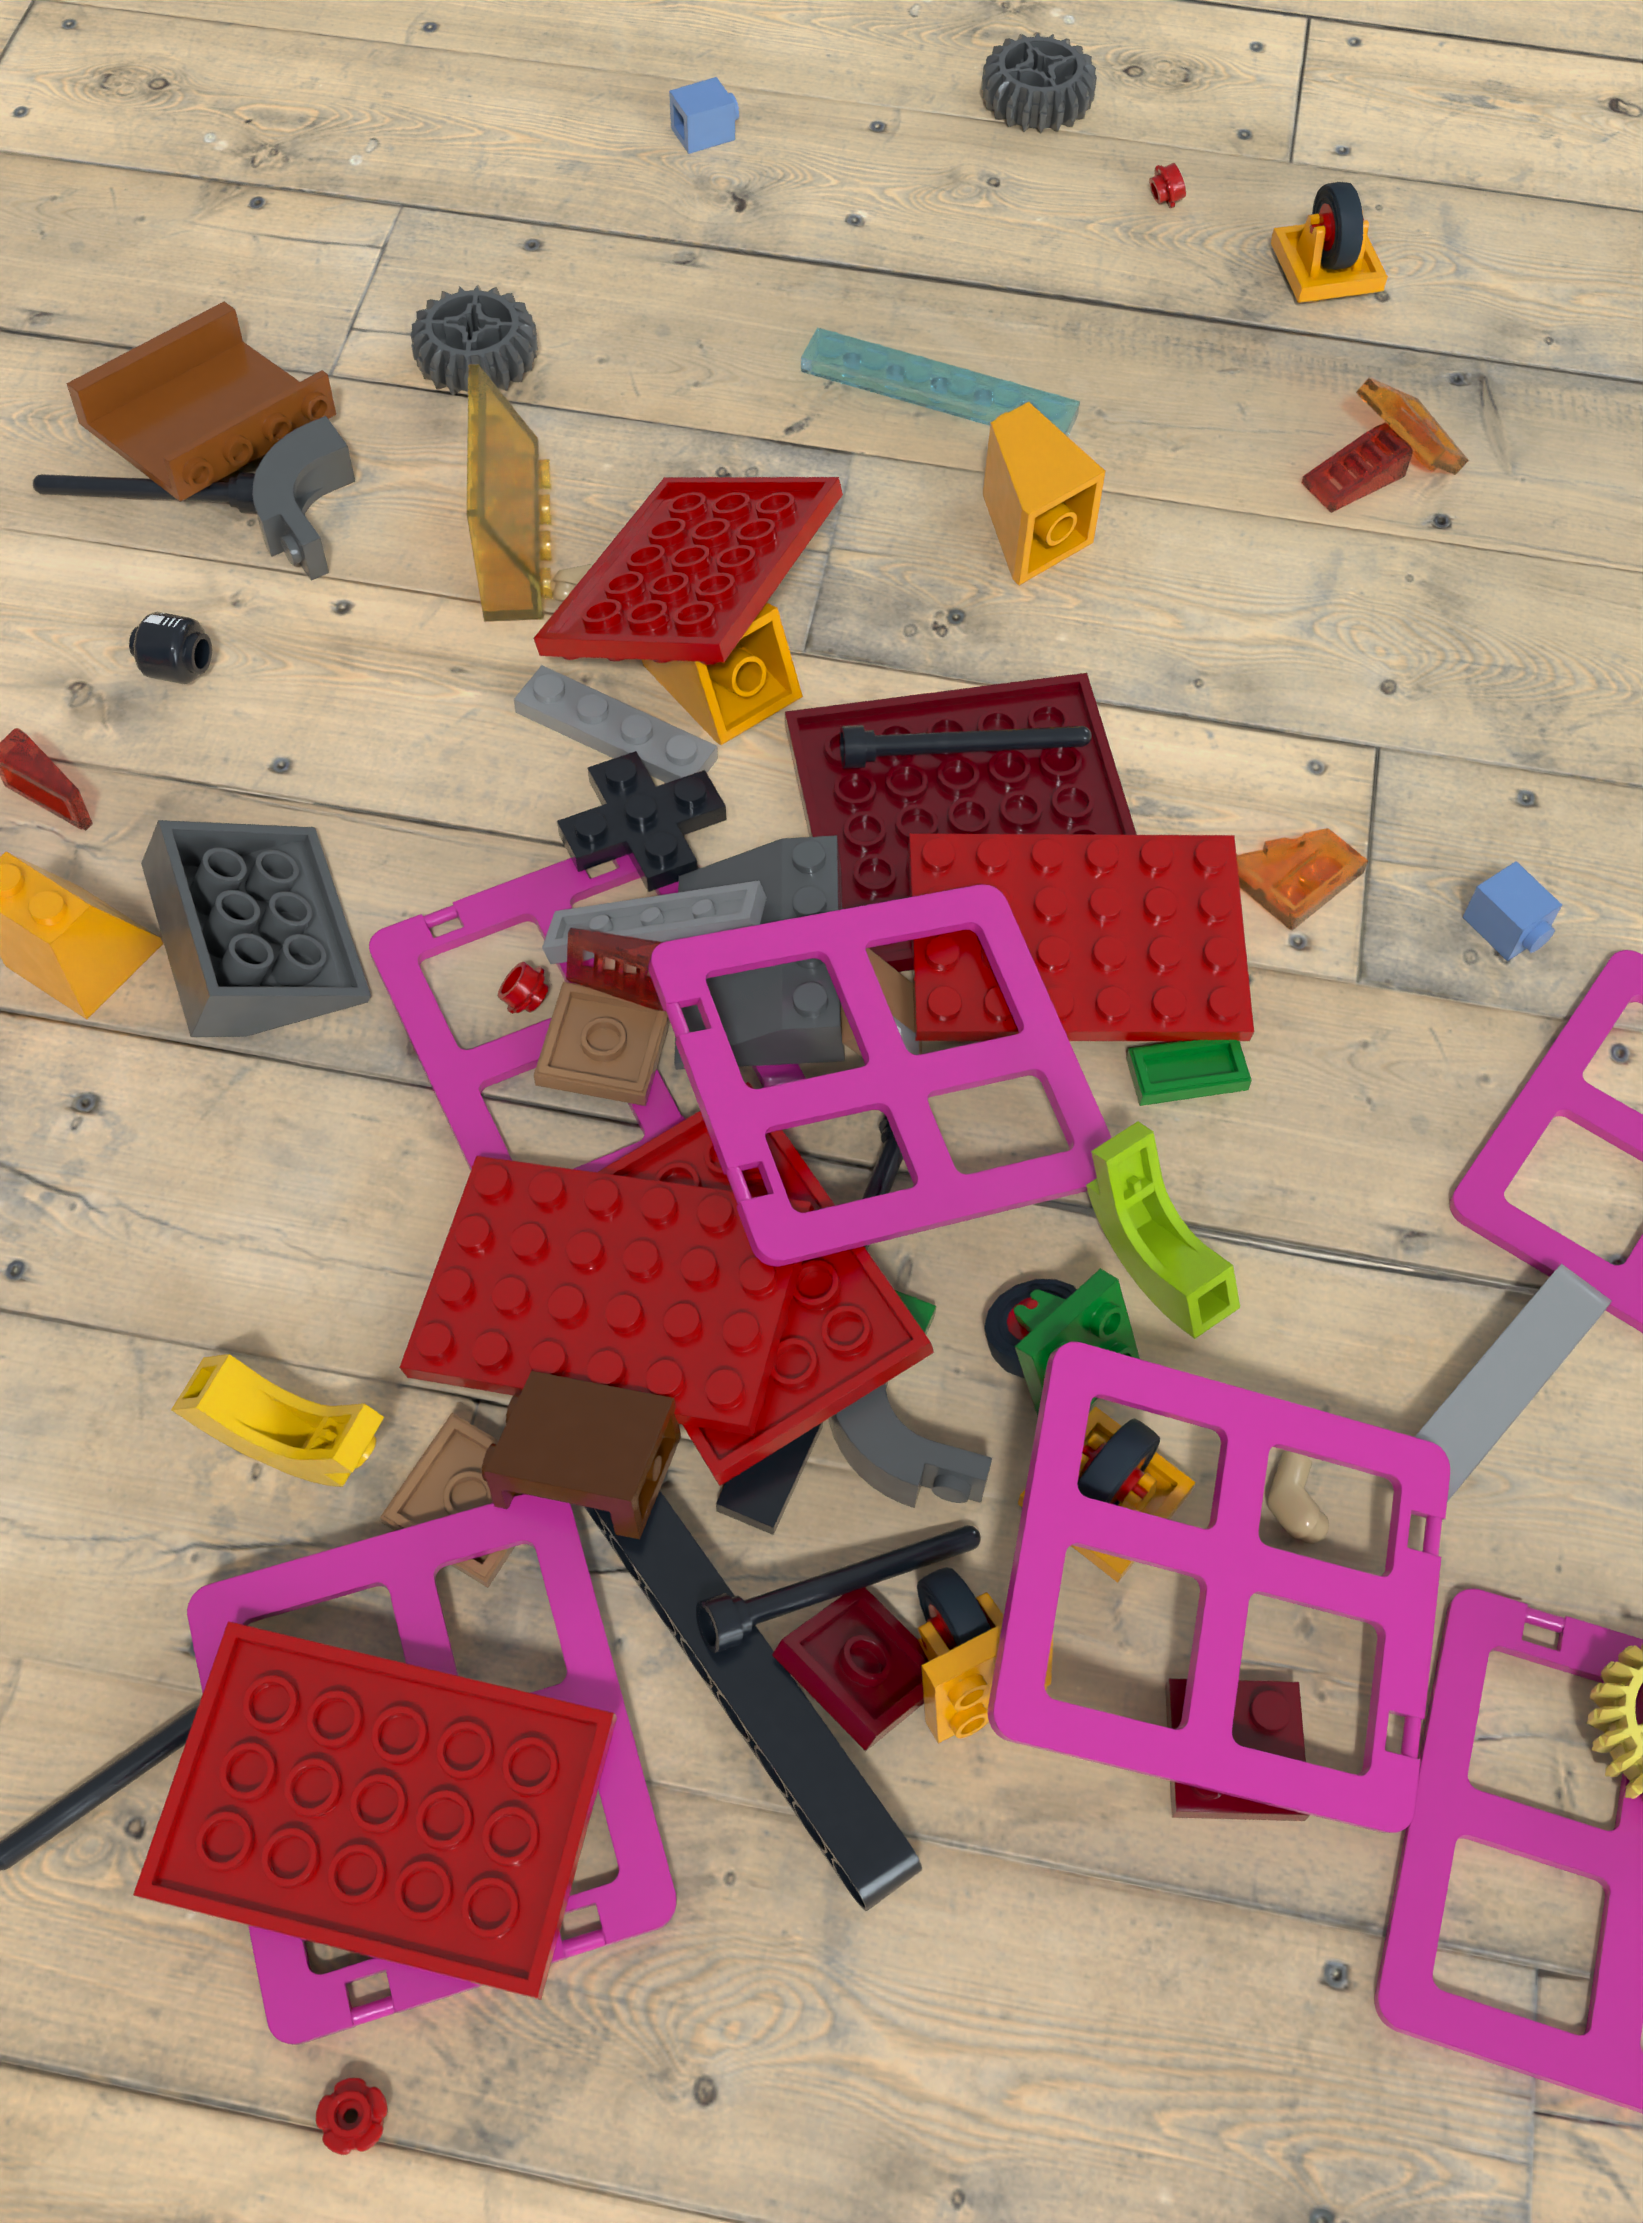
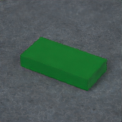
(1187, 1070)

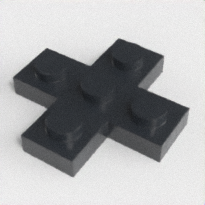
(641, 820)

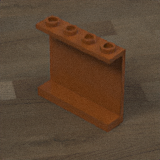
(196, 403)

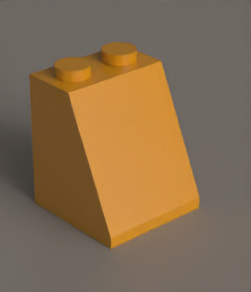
(1039, 492)
(744, 688)
(66, 937)

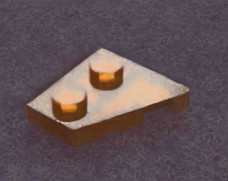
(1415, 425)

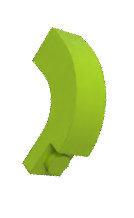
(1151, 1239)

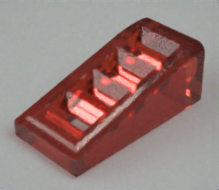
(1380, 447)
(35, 777)
(618, 983)

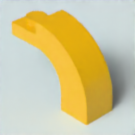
(275, 1425)

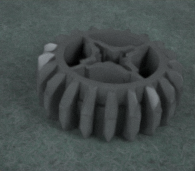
(1038, 82)
(474, 330)

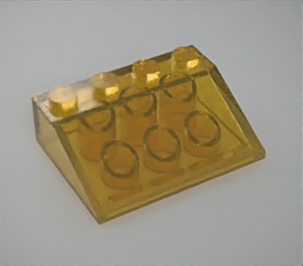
(506, 506)

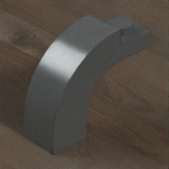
(289, 481)
(901, 1461)

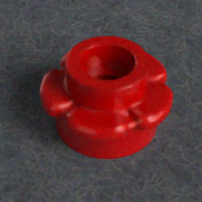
(1167, 185)
(523, 988)
(366, 2130)

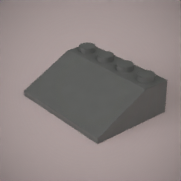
(250, 926)
(789, 1008)

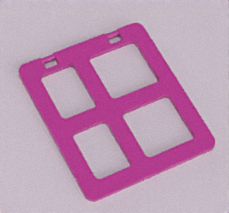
(462, 1074)
(889, 1081)
(1551, 1092)
(406, 1562)
(1229, 1568)
(1608, 2055)

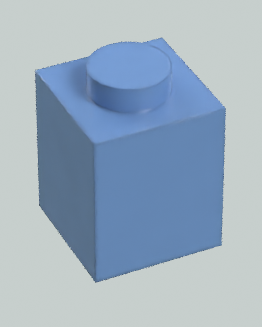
(703, 115)
(1513, 912)

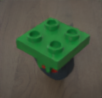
(1047, 1313)

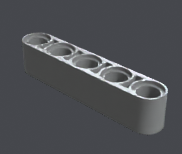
(1513, 1371)

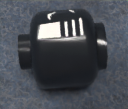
(170, 648)

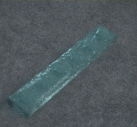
(927, 381)

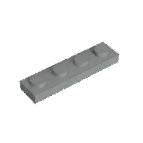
(612, 726)
(661, 916)

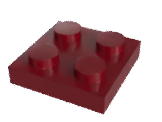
(857, 1665)
(1264, 1720)

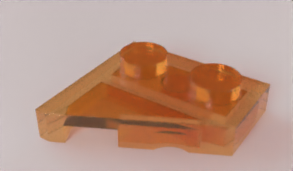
(1299, 874)

